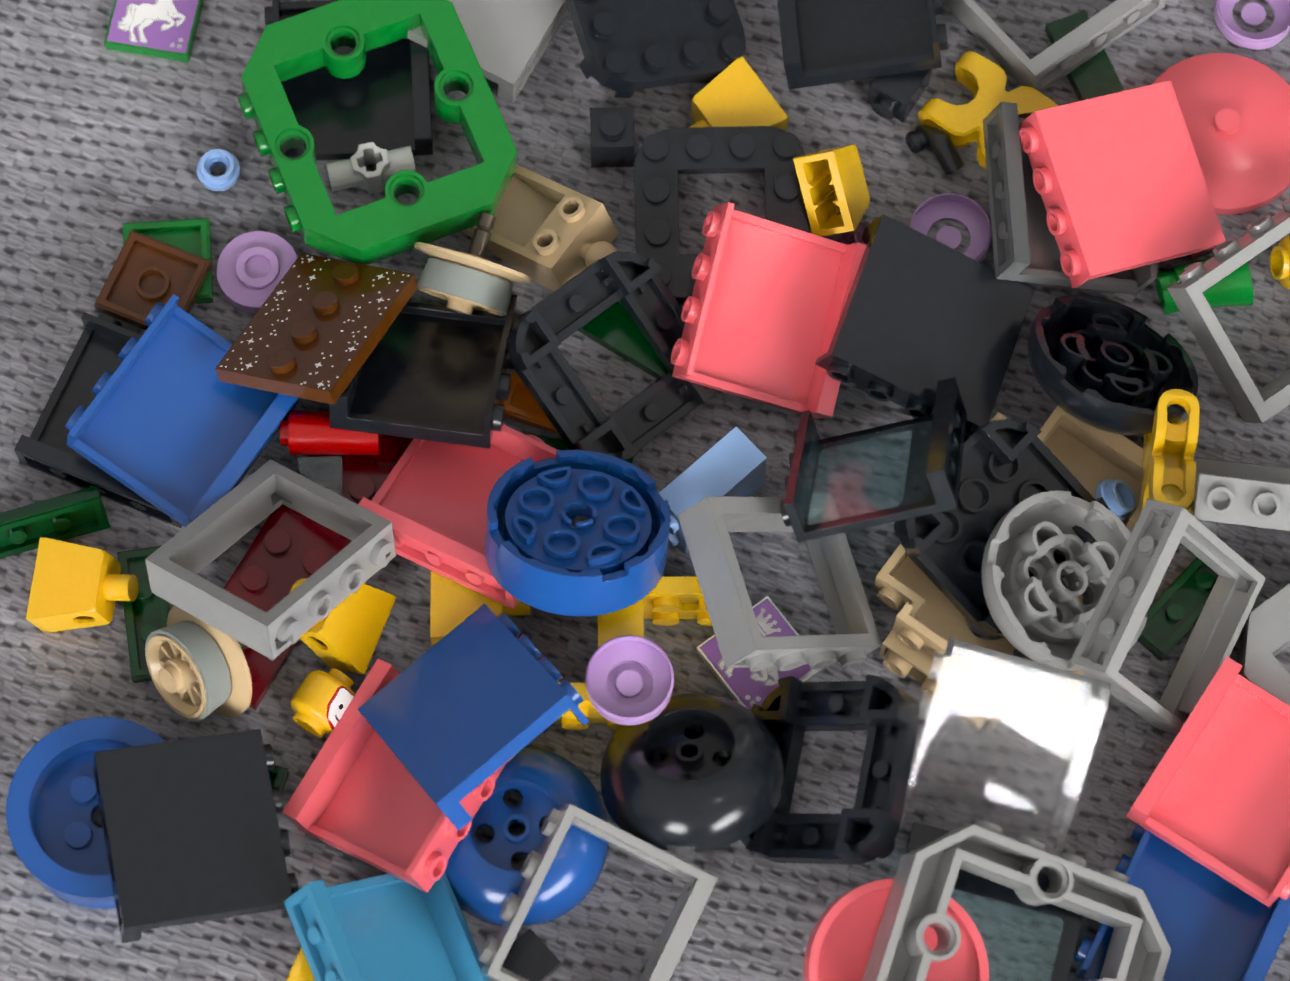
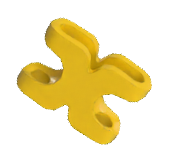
(988, 86)
(1170, 453)

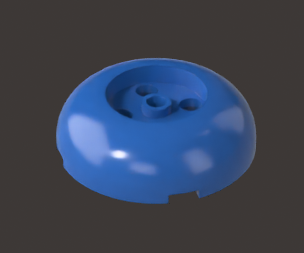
(483, 872)

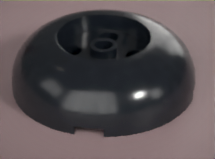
(1107, 363)
(664, 778)

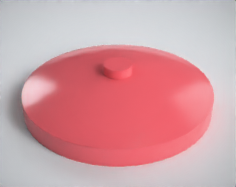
(1237, 127)
(848, 929)

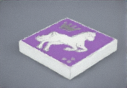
(741, 683)

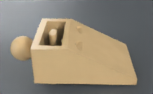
(549, 229)

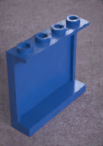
(170, 422)
(469, 708)
(1207, 921)

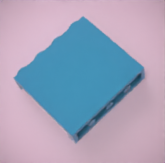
(384, 931)

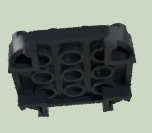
(656, 41)
(999, 470)

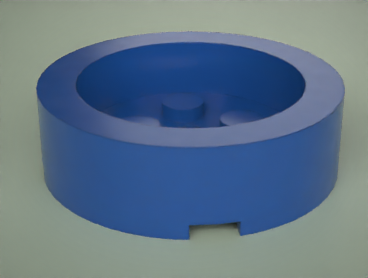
(580, 567)
(54, 806)

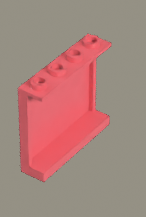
(1120, 182)
(765, 311)
(441, 501)
(1227, 787)
(372, 805)

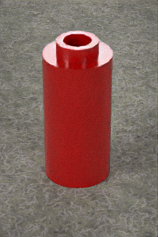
(311, 435)

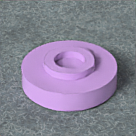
(1253, 15)
(957, 208)
(253, 268)
(629, 680)

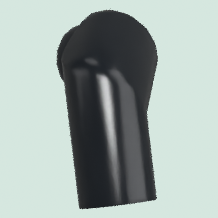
(936, 142)

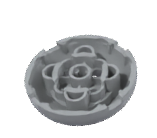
(1027, 605)

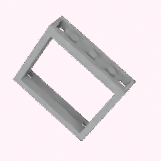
(1065, 53)
(1187, 294)
(176, 563)
(1128, 600)
(729, 605)
(537, 864)

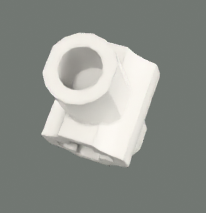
(353, 171)

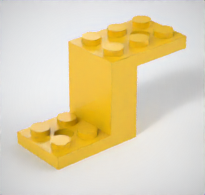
(667, 603)

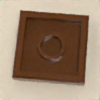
(148, 274)

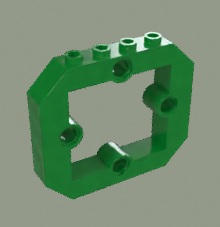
(386, 225)

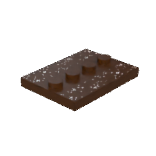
(317, 328)

